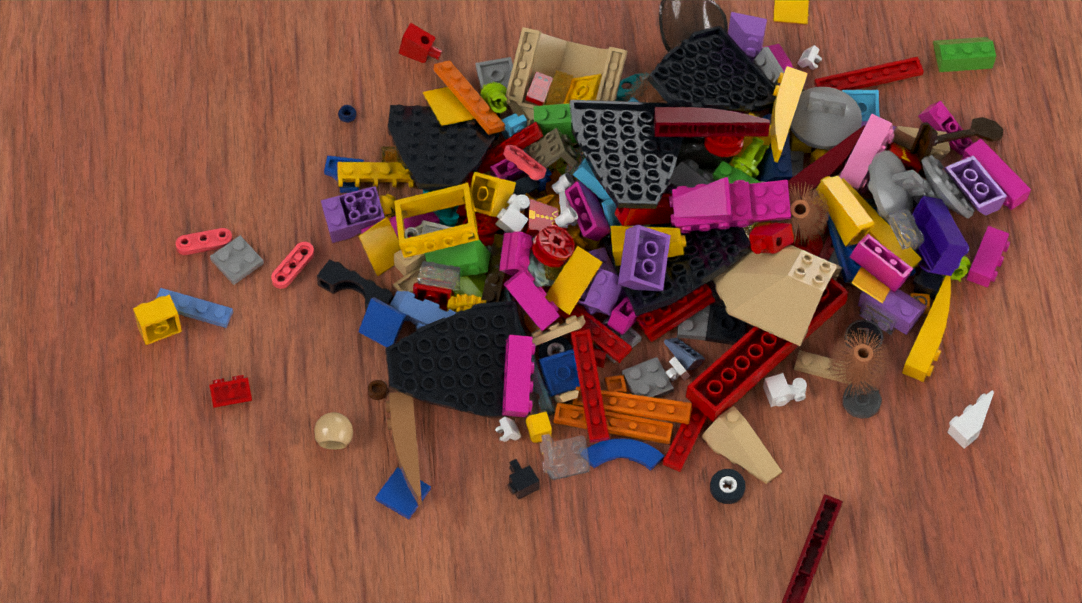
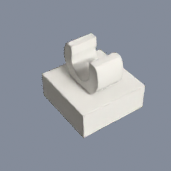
(808, 58)
(677, 370)
(510, 429)

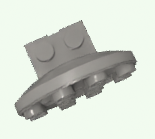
(825, 117)
(893, 185)
(944, 188)

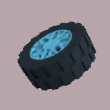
(525, 185)

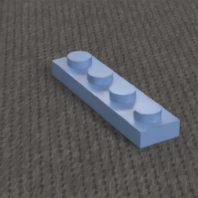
(199, 308)

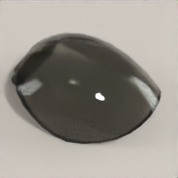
(683, 17)

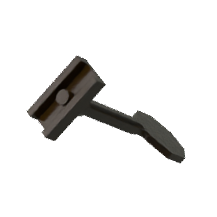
(927, 135)

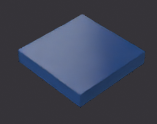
(382, 322)
(559, 372)
(397, 495)

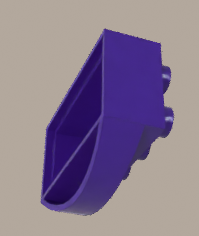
(943, 241)

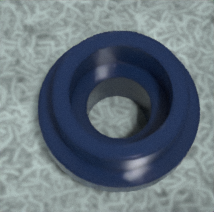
(347, 109)

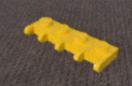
(372, 172)

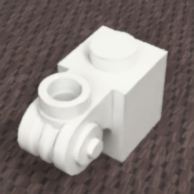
(511, 219)
(780, 392)

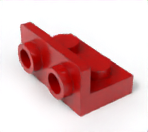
(230, 392)

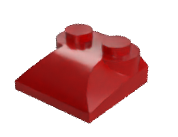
(432, 293)

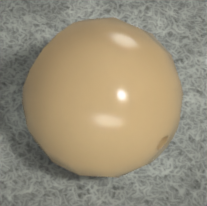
(333, 431)

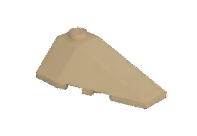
(737, 441)

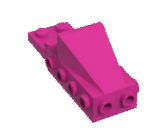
(728, 205)

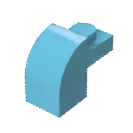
(513, 125)

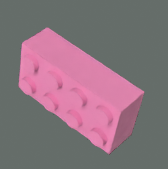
(873, 140)

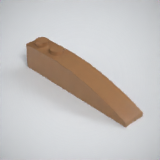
(404, 439)

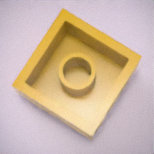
(490, 193)
(157, 319)

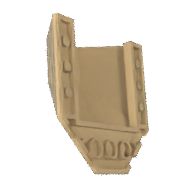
(548, 54)
(776, 290)

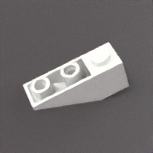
(968, 426)

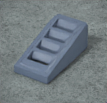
(685, 354)

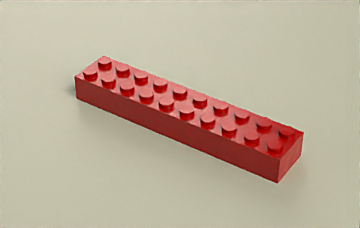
(753, 359)

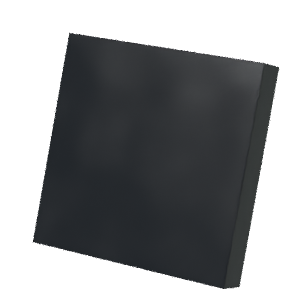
(724, 327)

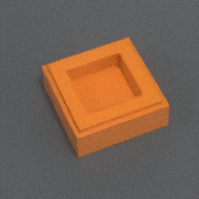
(615, 384)

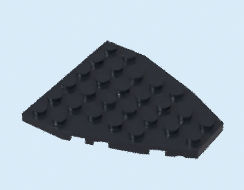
(712, 74)
(624, 151)
(437, 153)
(703, 259)
(457, 359)

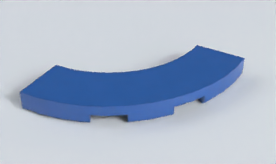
(624, 448)

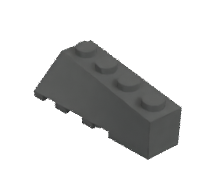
(690, 175)

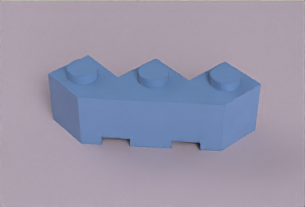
(418, 311)

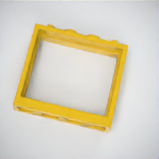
(432, 202)

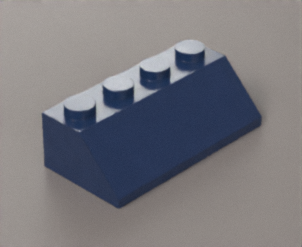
(772, 170)

